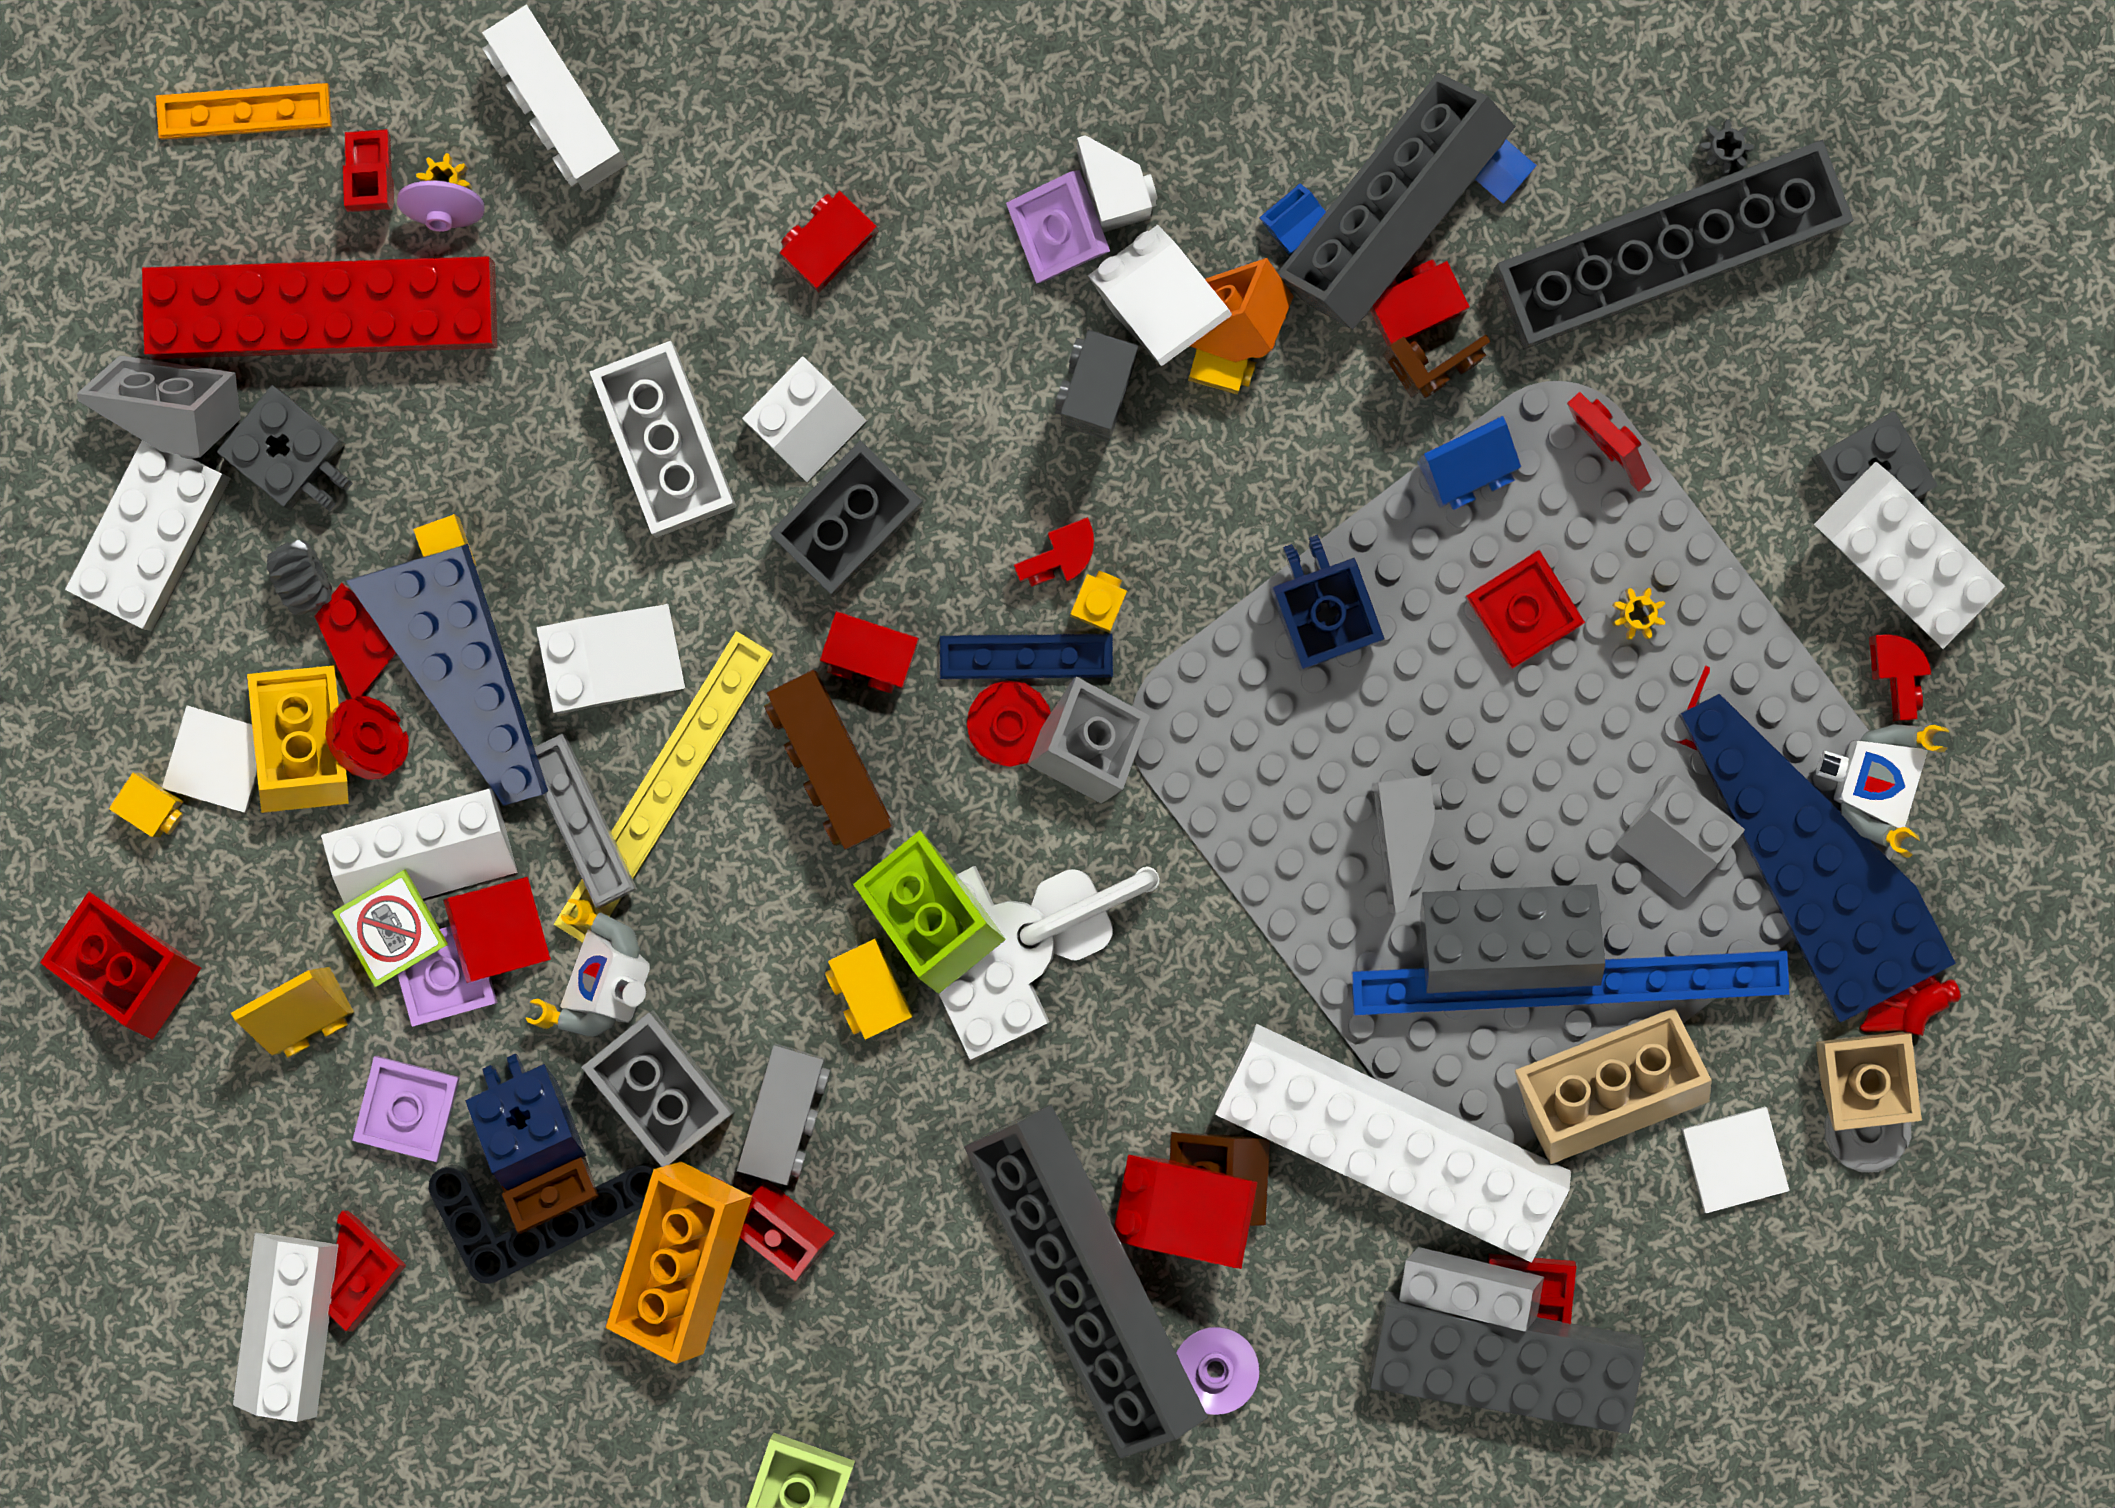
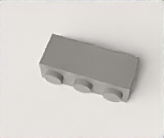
(783, 1115)
(1471, 1289)

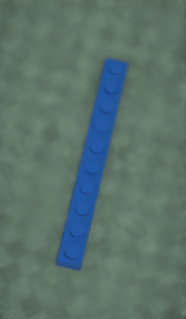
(1622, 982)

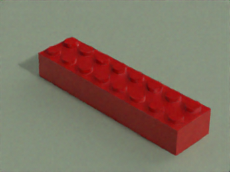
(319, 307)

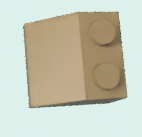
(1869, 1080)

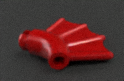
(1912, 1007)

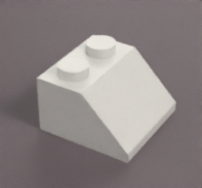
(1115, 185)
(804, 419)

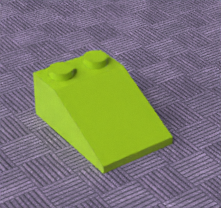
(928, 912)

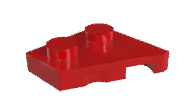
(354, 640)
(362, 1272)

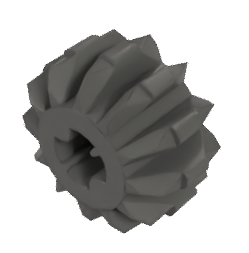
(299, 577)

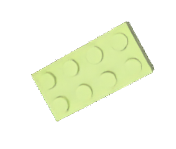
(799, 1476)

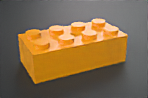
(678, 1262)

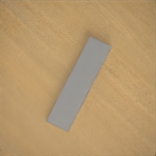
(583, 823)

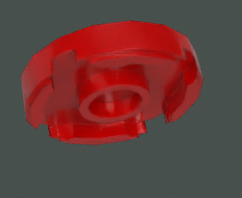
(366, 738)
(1012, 740)

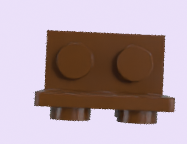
(1409, 364)

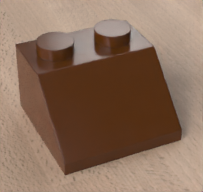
(1231, 1155)

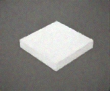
(213, 760)
(1735, 1159)

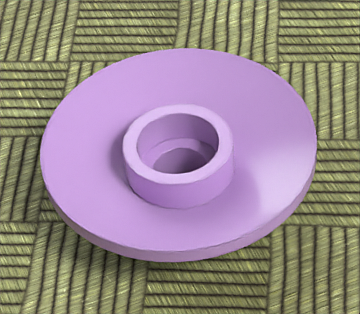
(440, 204)
(1240, 1371)

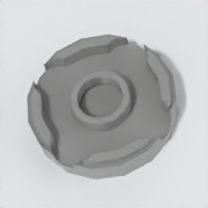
(1873, 1153)

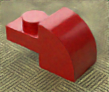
(368, 171)
(1070, 552)
(1899, 661)

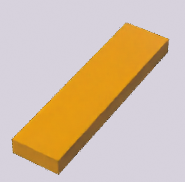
(243, 111)

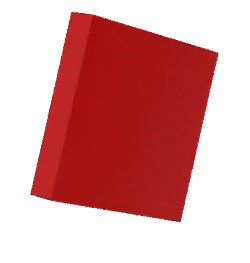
(1525, 609)
(496, 929)

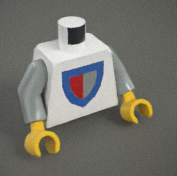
(1880, 780)
(605, 978)

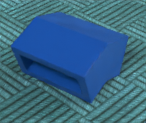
(1505, 171)
(1293, 218)

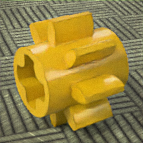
(445, 167)
(1636, 625)

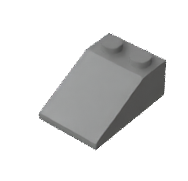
(166, 403)
(1404, 825)

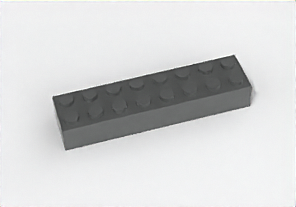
(1673, 244)
(1086, 1282)

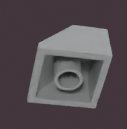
(1089, 741)
(1680, 836)

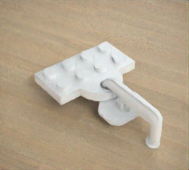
(1066, 919)

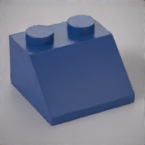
(1470, 463)

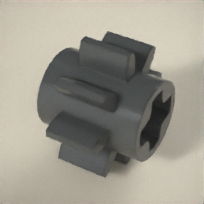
(1716, 155)

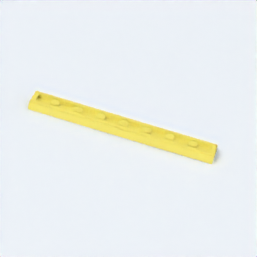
(679, 763)

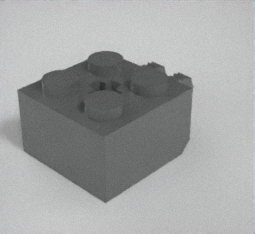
(1879, 442)
(310, 451)

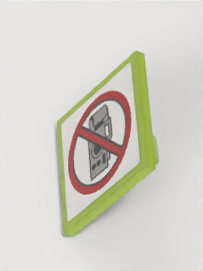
(390, 928)

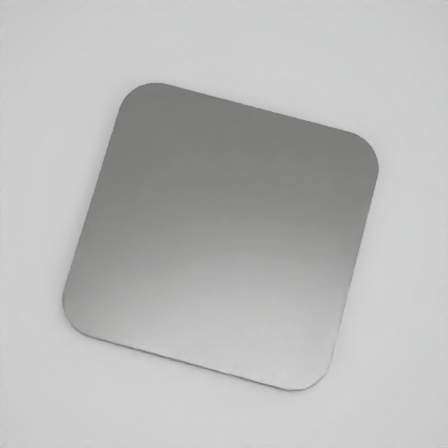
(1529, 760)

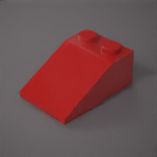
(120, 966)
(1185, 1210)

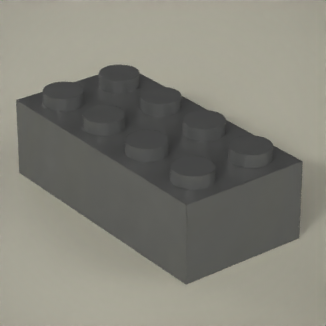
(1512, 938)

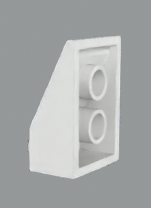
(1159, 295)
(610, 658)

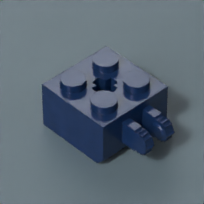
(1338, 586)
(524, 1124)

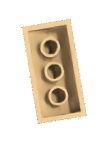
(1613, 1085)

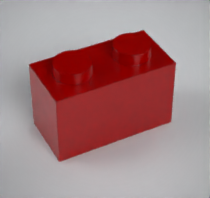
(827, 240)
(1419, 302)
(868, 651)
(784, 1231)

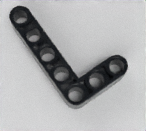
(506, 1244)

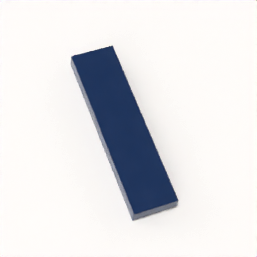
(1026, 656)

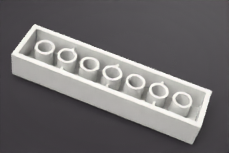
(1394, 1143)

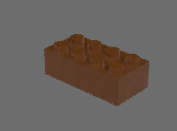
(830, 760)

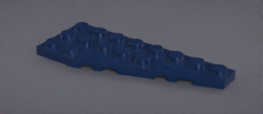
(1838, 893)

